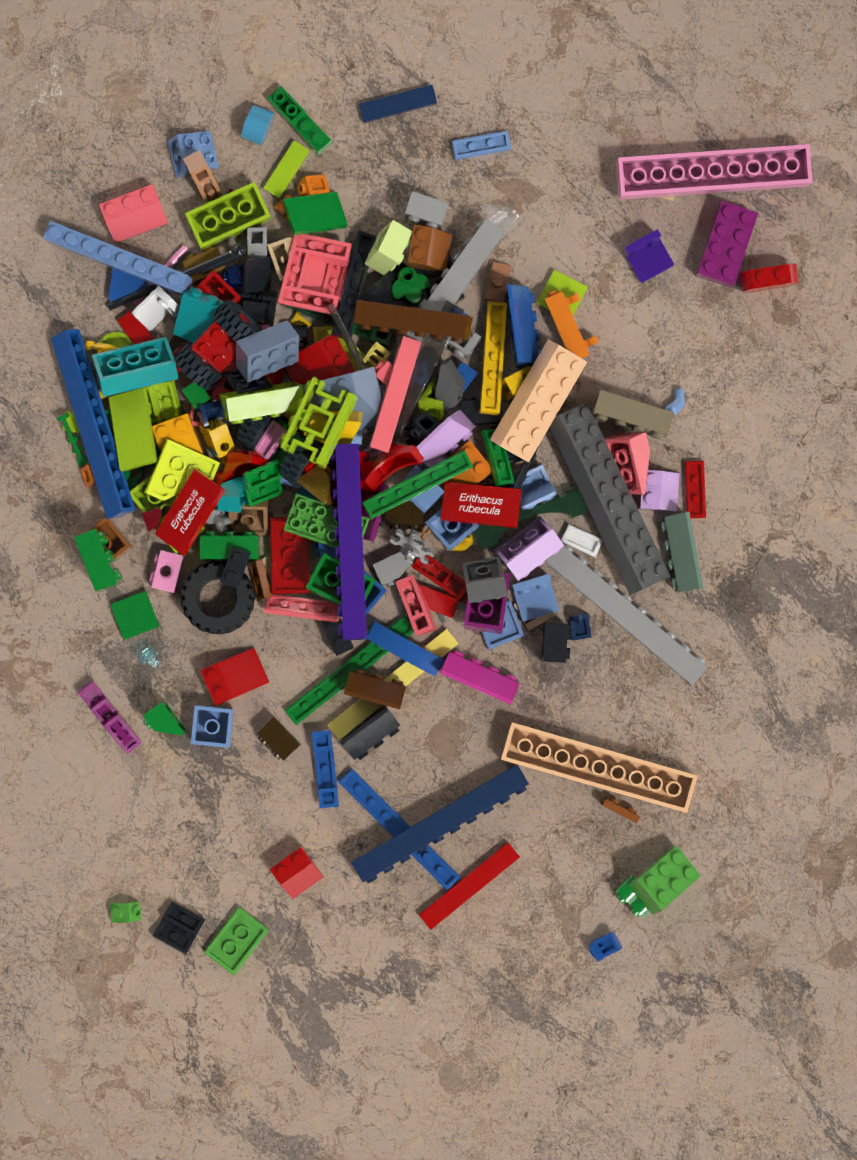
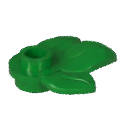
(410, 288)

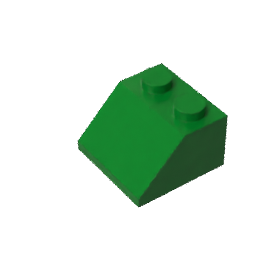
(164, 720)

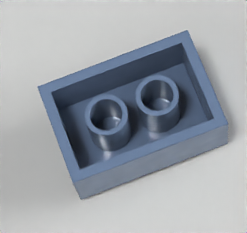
(267, 351)

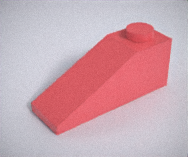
(416, 606)

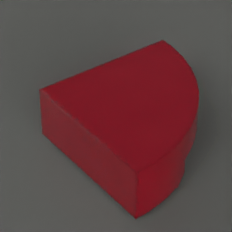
(152, 518)

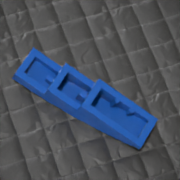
(404, 648)

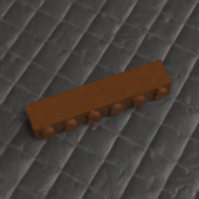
(413, 320)

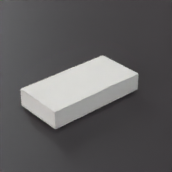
(581, 540)

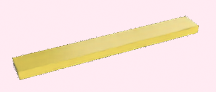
(407, 673)

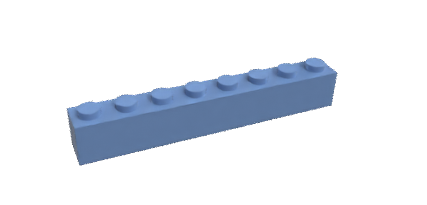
(117, 258)

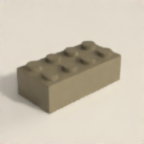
(632, 414)

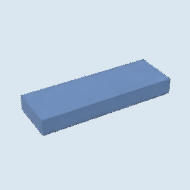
(481, 145)

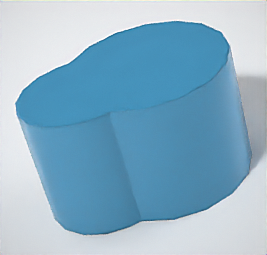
(257, 125)

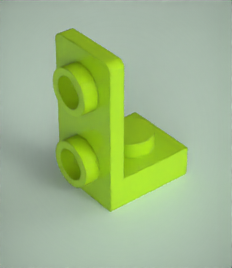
(427, 403)

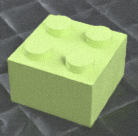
(389, 247)

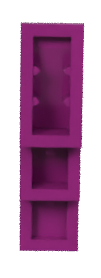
(109, 717)

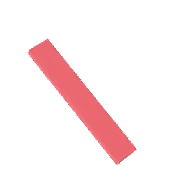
(395, 394)

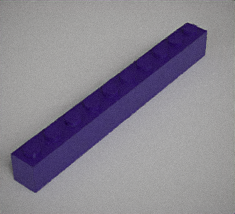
(350, 542)

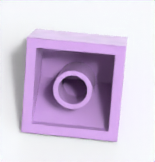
(660, 491)

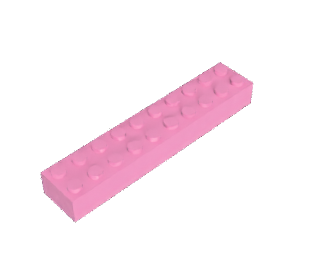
(714, 172)

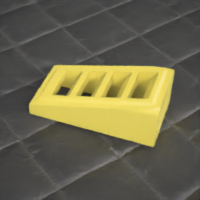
(380, 348)

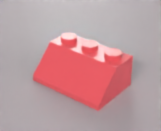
(133, 213)

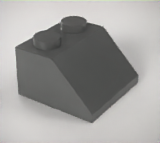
(484, 579)

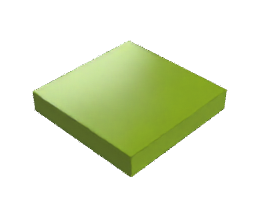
(563, 283)

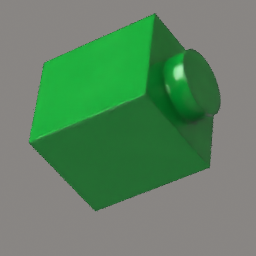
(196, 395)

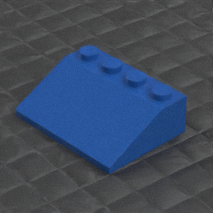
(522, 325)

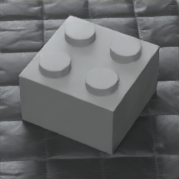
(426, 211)

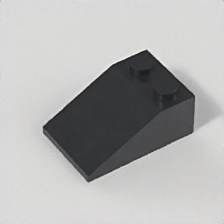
(382, 290)

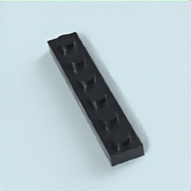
(354, 281)

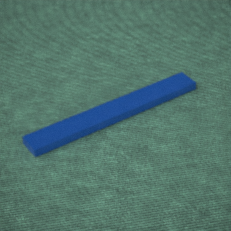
(395, 824)

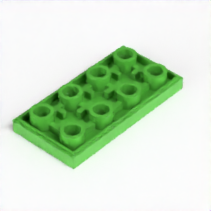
(315, 521)

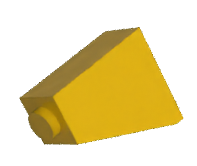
(318, 421)

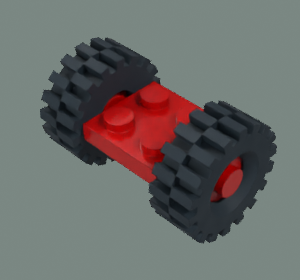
(217, 345)

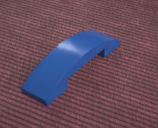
(325, 769)

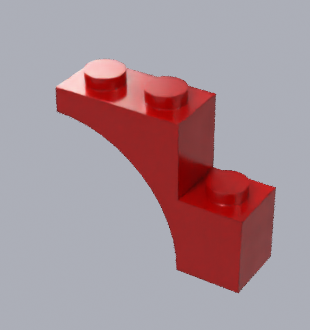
(399, 456)
(237, 464)

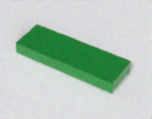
(498, 460)

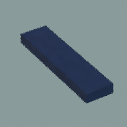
(398, 103)

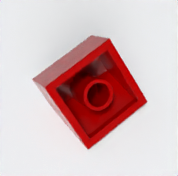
(296, 872)

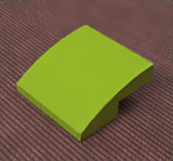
(163, 401)

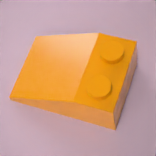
(179, 430)

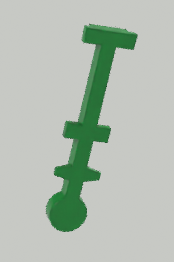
(82, 460)

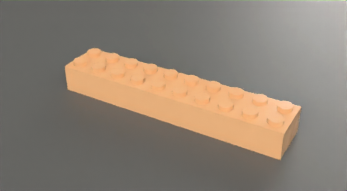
(599, 767)

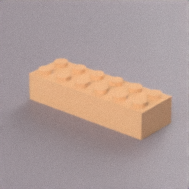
(538, 400)

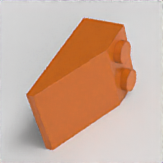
(475, 475)

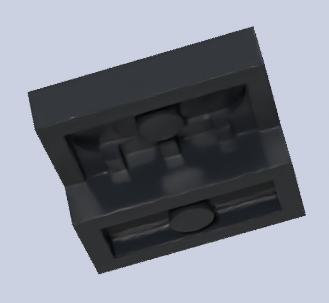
(178, 928)

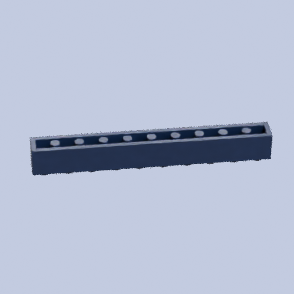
(439, 823)

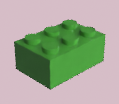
(664, 880)

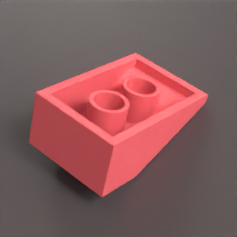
(632, 458)

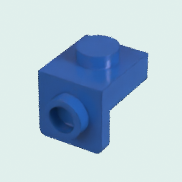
(605, 946)

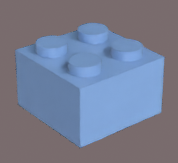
(212, 726)

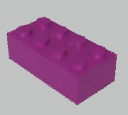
(727, 244)

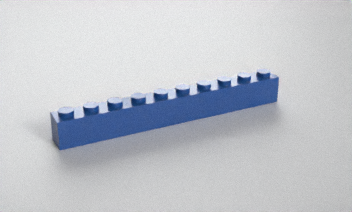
(92, 423)

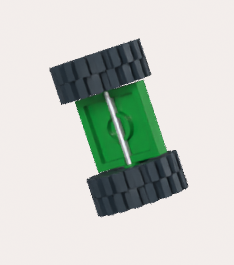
(291, 465)

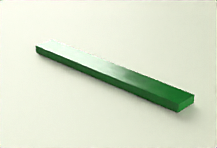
(338, 679)

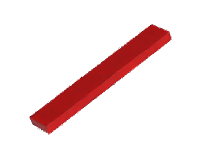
(469, 886)

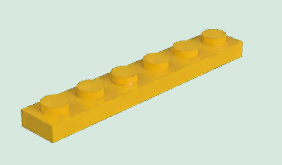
(493, 358)

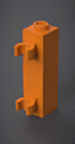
(566, 324)

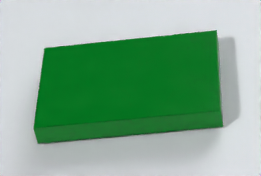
(315, 213)

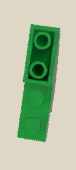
(299, 120)

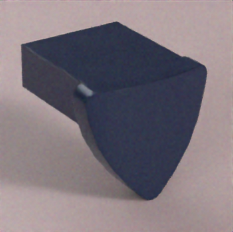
(209, 412)
(580, 626)

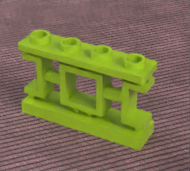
(332, 428)

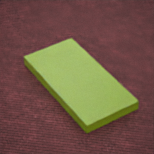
(133, 429)

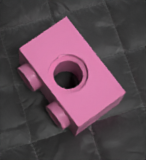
(168, 583)

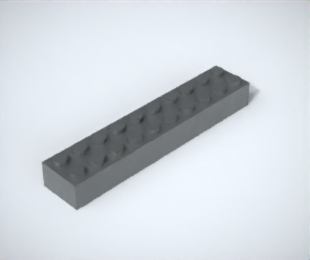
(608, 499)

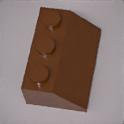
(375, 689)

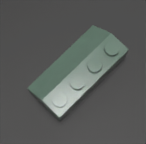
(682, 551)

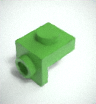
(125, 912)

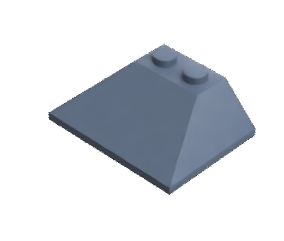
(362, 384)

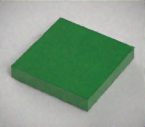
(135, 615)

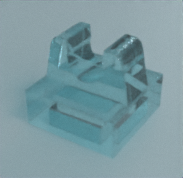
(148, 655)

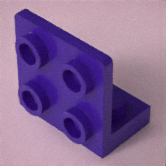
(648, 256)

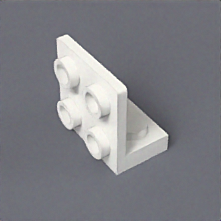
(155, 308)

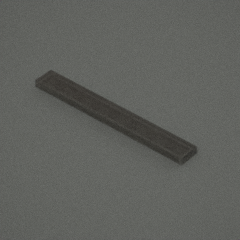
(422, 371)

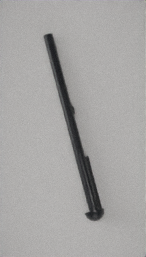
(203, 267)

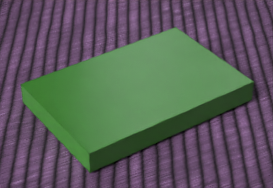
(236, 940)

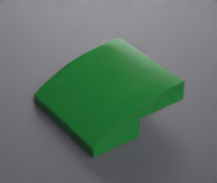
(262, 483)

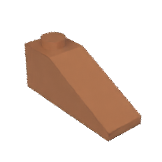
(203, 176)

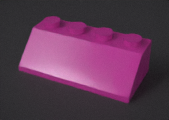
(480, 678)

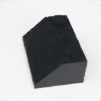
(371, 734)

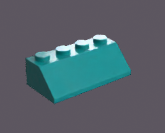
(135, 366)

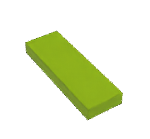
(286, 169)

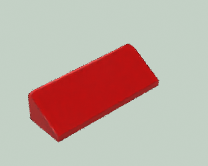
(439, 602)

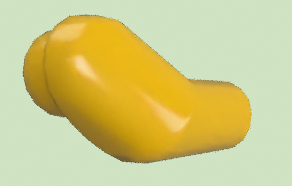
(465, 544)

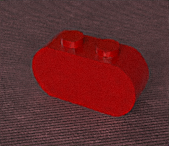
(769, 278)

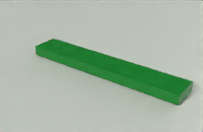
(417, 484)

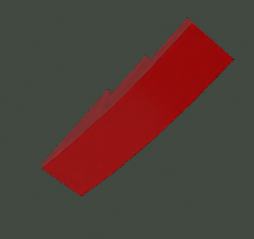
(443, 578)

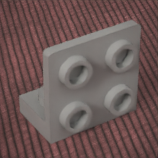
(469, 346)

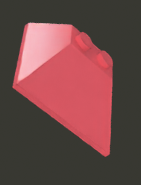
(315, 273)

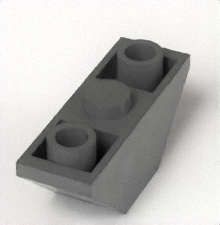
(449, 385)

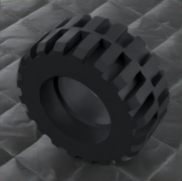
(199, 617)

